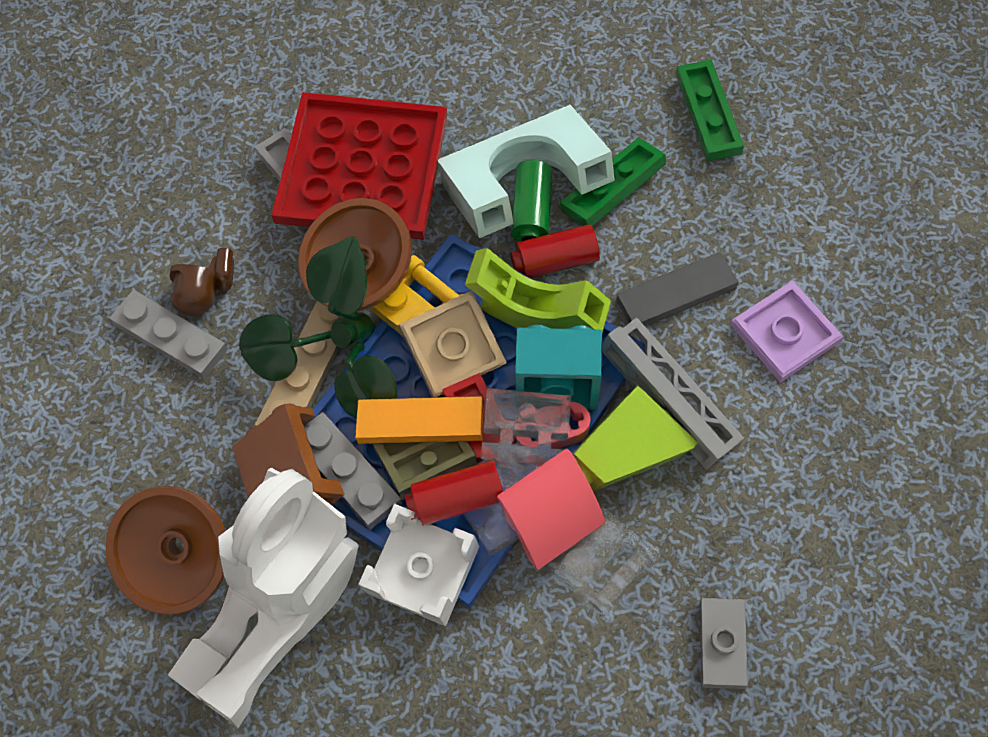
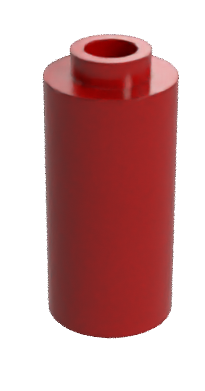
(556, 252)
(455, 493)

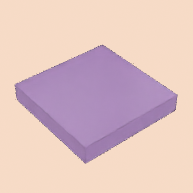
(786, 331)

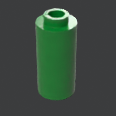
(531, 200)

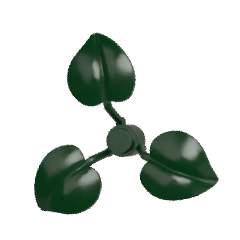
(337, 278)

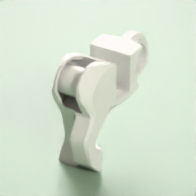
(283, 575)

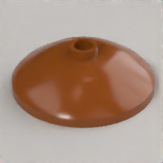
(381, 238)
(144, 550)

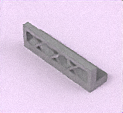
(641, 371)

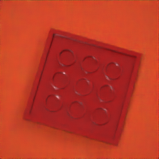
(360, 150)

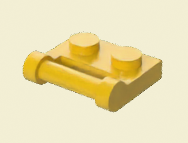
(406, 303)

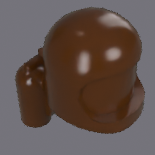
(196, 285)

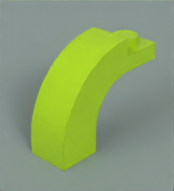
(529, 302)

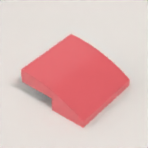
(551, 509)

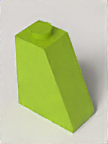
(631, 441)

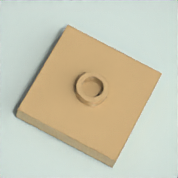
(452, 343)

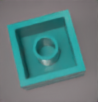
(560, 362)

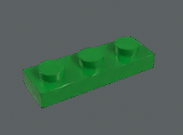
(709, 110)
(631, 170)

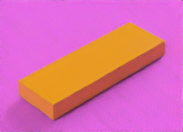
(419, 420)

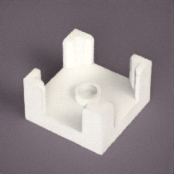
(421, 566)

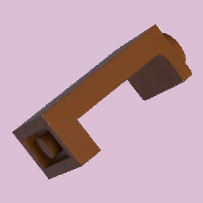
(282, 445)

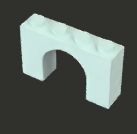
(556, 138)

